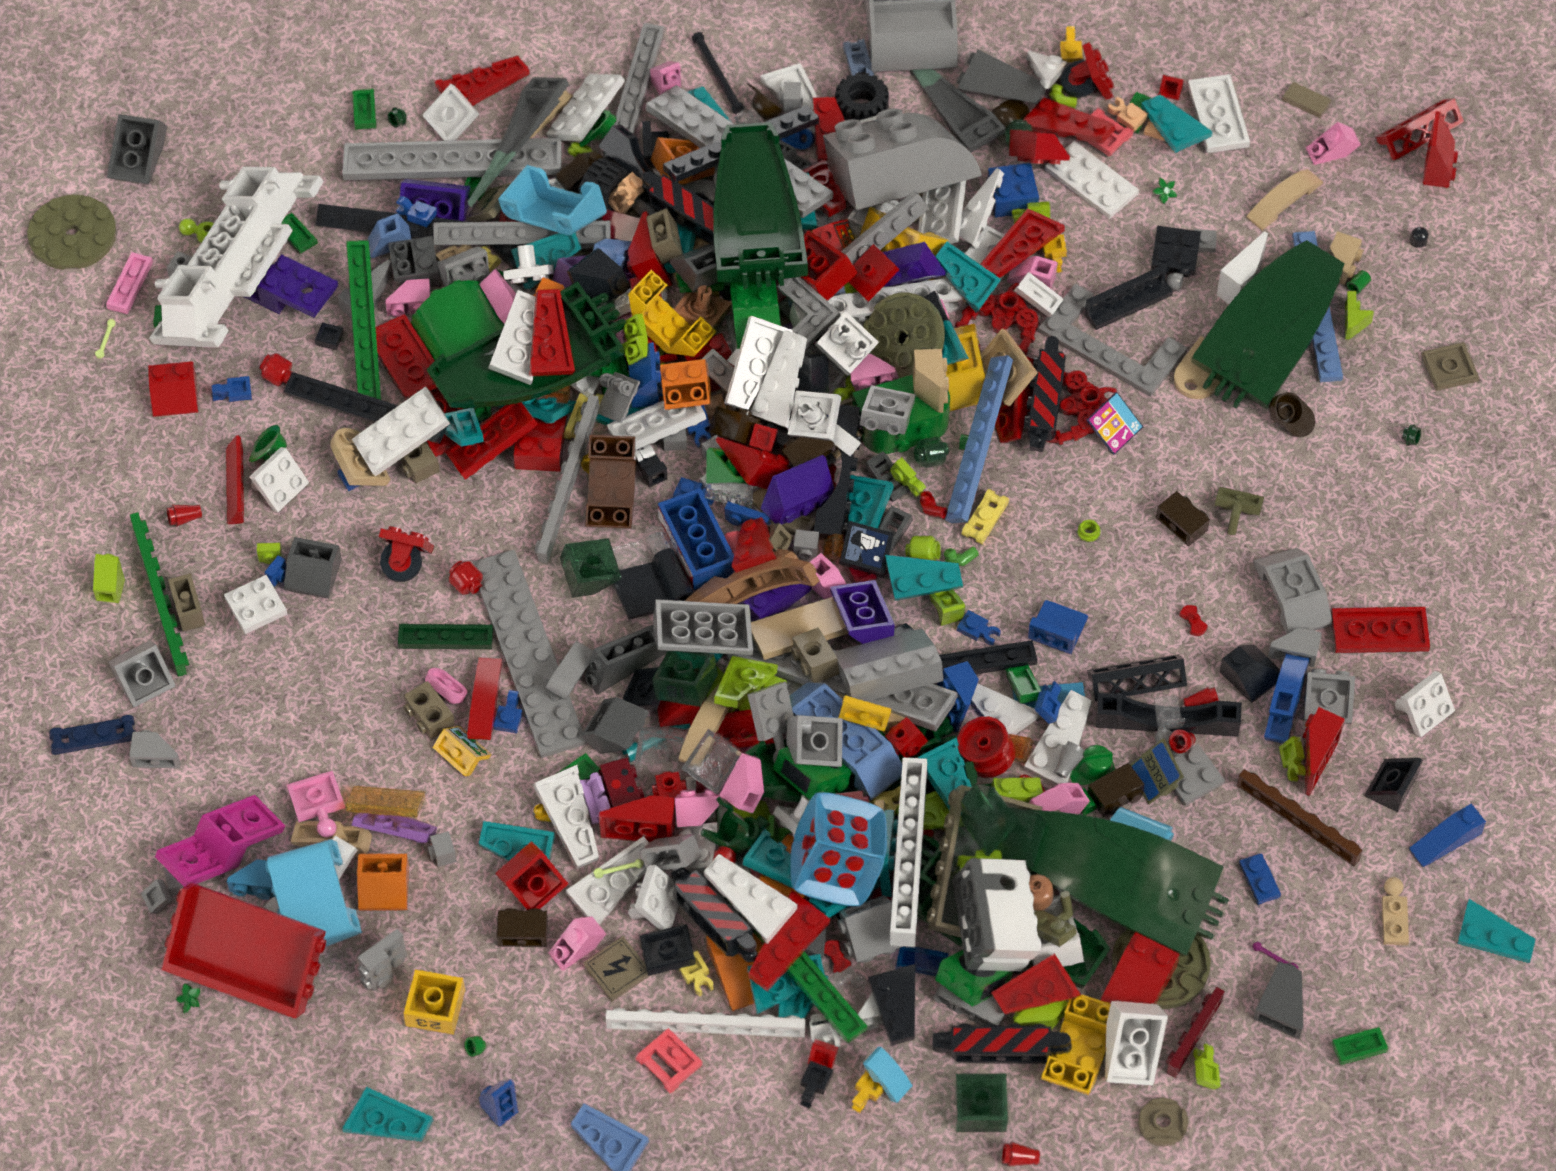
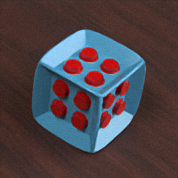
(838, 849)

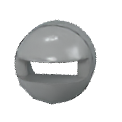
(1175, 281)

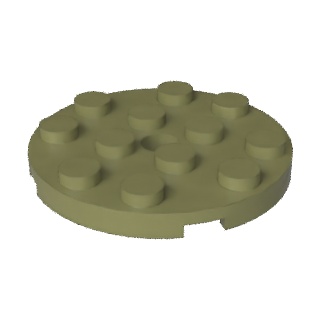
(79, 212)
(905, 314)
(1186, 980)

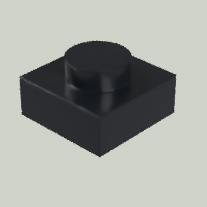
(329, 336)

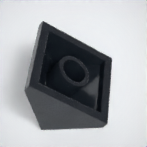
(814, 374)
(1394, 781)

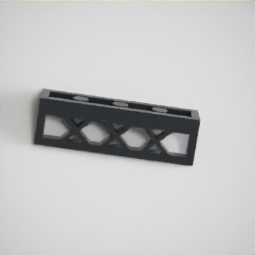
(1129, 299)
(1136, 669)

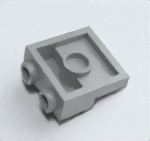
(887, 410)
(1329, 692)
(377, 961)

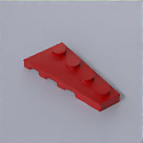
(486, 81)
(1067, 121)
(1021, 241)
(550, 338)
(788, 943)

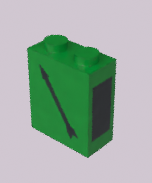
(811, 778)
(969, 985)

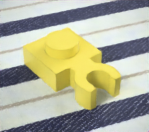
(697, 974)

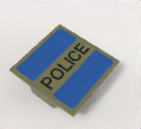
(1157, 771)

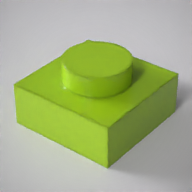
(268, 552)

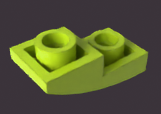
(636, 335)

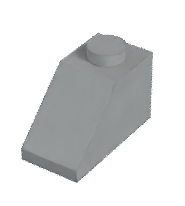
(1298, 643)
(152, 751)

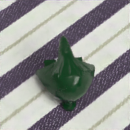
(734, 830)

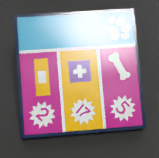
(1114, 423)

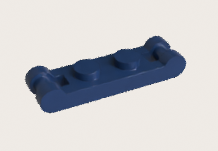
(92, 735)

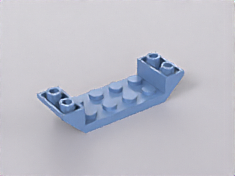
(863, 748)

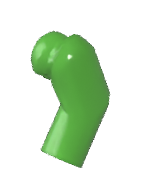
(963, 559)

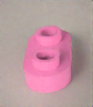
(446, 685)

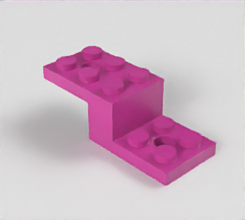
(220, 841)

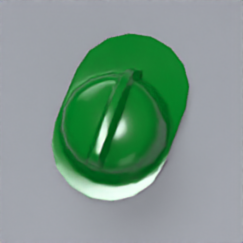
(267, 444)
(1094, 765)

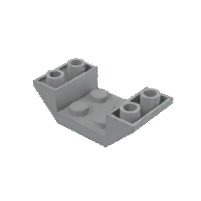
(1296, 589)

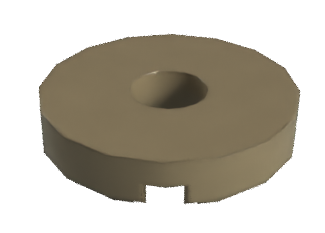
(1163, 1135)

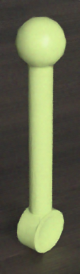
(100, 353)
(598, 872)

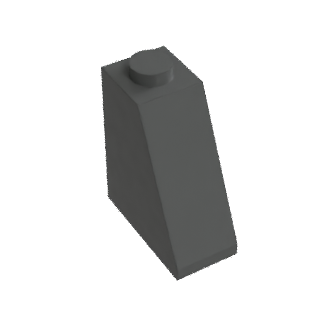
(1283, 1001)

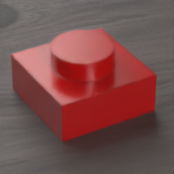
(763, 437)
(823, 1053)

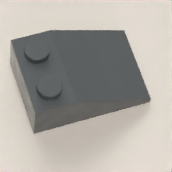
(136, 148)

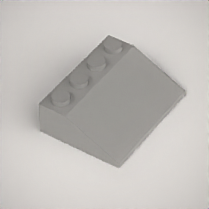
(702, 627)
(889, 665)

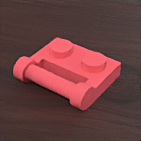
(1114, 140)
(674, 1054)

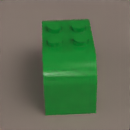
(753, 302)
(923, 421)

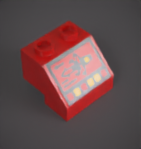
(836, 234)

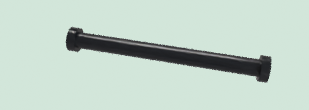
(698, 38)

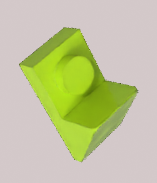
(1355, 318)
(949, 606)

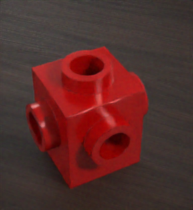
(906, 738)
(668, 784)

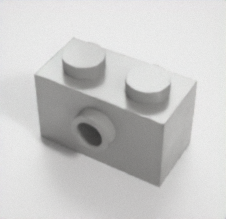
(671, 852)

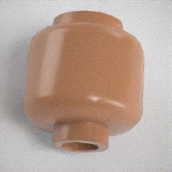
(1042, 892)

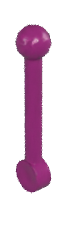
(1258, 947)

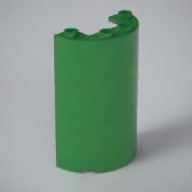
(455, 320)

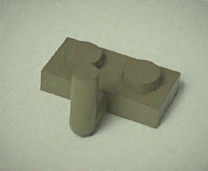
(1238, 502)
(1055, 928)

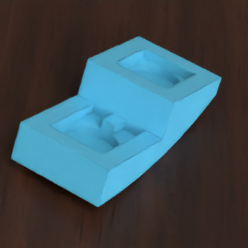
(887, 1073)

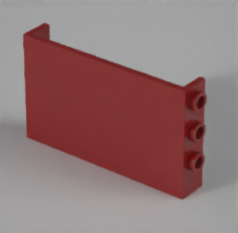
(243, 950)

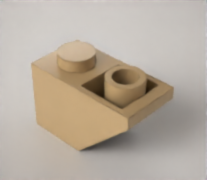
(1347, 250)

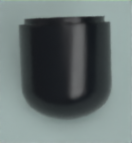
(1419, 237)

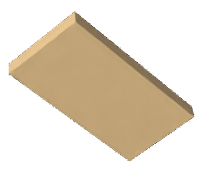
(775, 633)

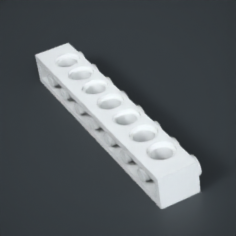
(861, 309)
(908, 852)

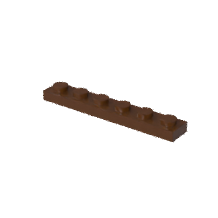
(1305, 821)

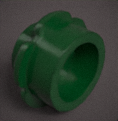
(397, 117)
(1411, 435)

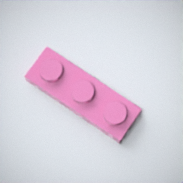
(129, 283)

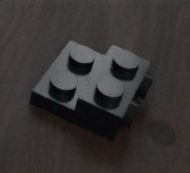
(1176, 250)

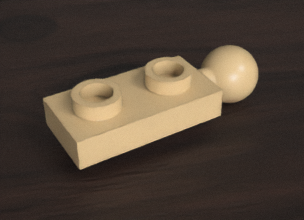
(1394, 914)

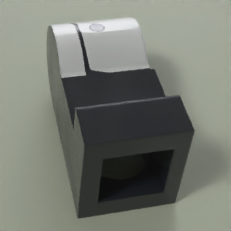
(650, 465)

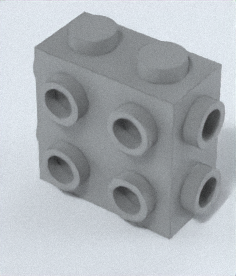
(867, 929)

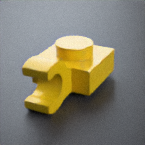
(1070, 49)
(1056, 250)
(867, 1089)

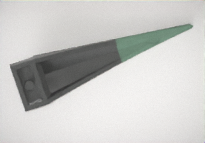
(533, 107)
(965, 118)

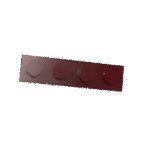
(1189, 1039)

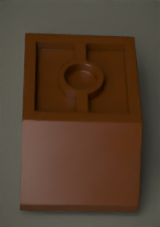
(611, 481)

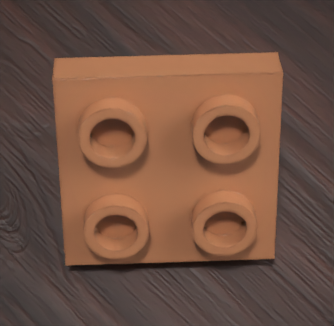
(703, 304)

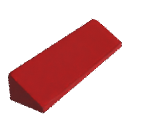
(235, 481)

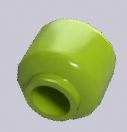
(923, 548)

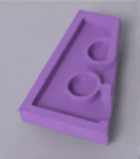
(396, 825)

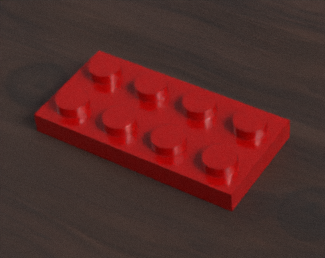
(403, 355)
(498, 434)
(1380, 629)

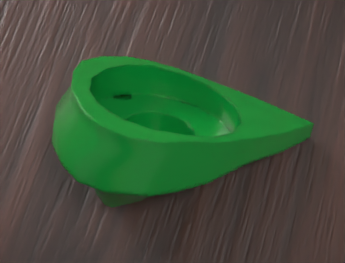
(600, 128)

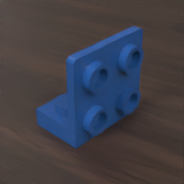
(1057, 626)

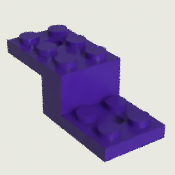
(284, 285)

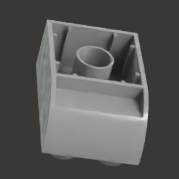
(912, 34)

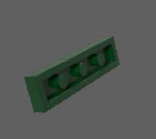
(445, 636)

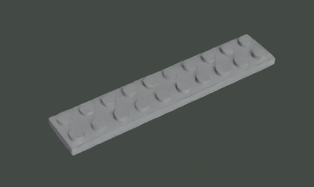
(706, 126)
(444, 159)
(527, 653)
(922, 705)

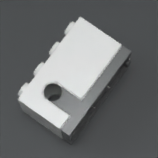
(996, 914)

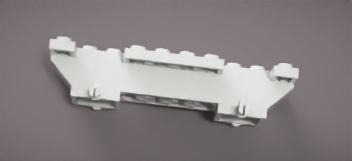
(231, 255)

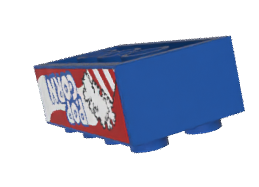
(696, 537)

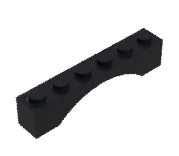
(625, 149)
(831, 516)
(1214, 718)

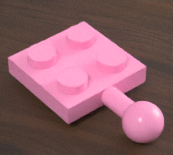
(317, 798)

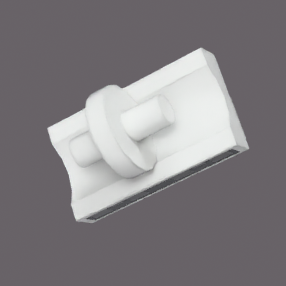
(823, 1030)

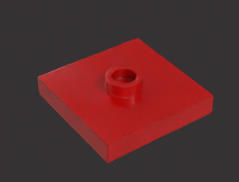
(873, 272)

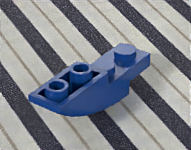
(1286, 698)

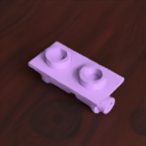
(595, 796)

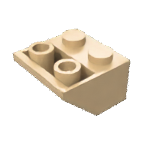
(930, 378)

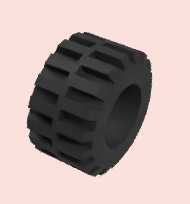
(861, 87)
(606, 175)

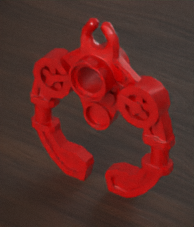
(1005, 316)
(1078, 404)

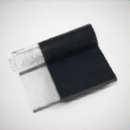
(649, 573)

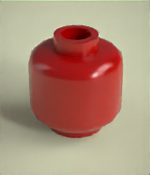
(276, 369)
(465, 577)

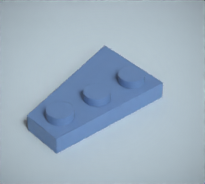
(609, 1139)

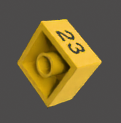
(434, 1002)

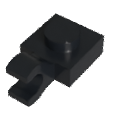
(814, 1080)

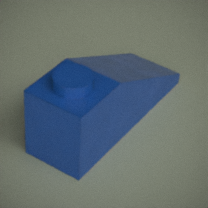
(1449, 835)
(499, 1101)

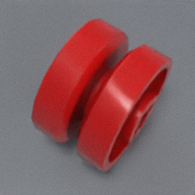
(987, 745)

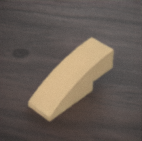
(306, 834)

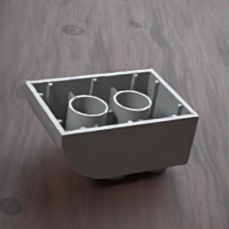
(895, 157)

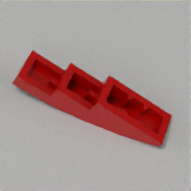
(484, 699)

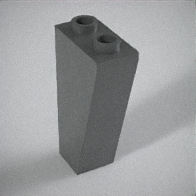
(998, 79)
(621, 658)

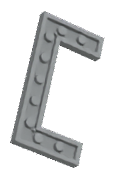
(818, 319)
(1143, 378)

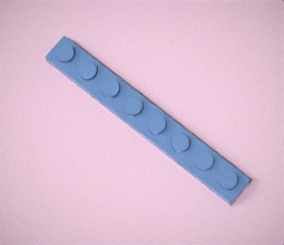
(1324, 340)
(979, 439)

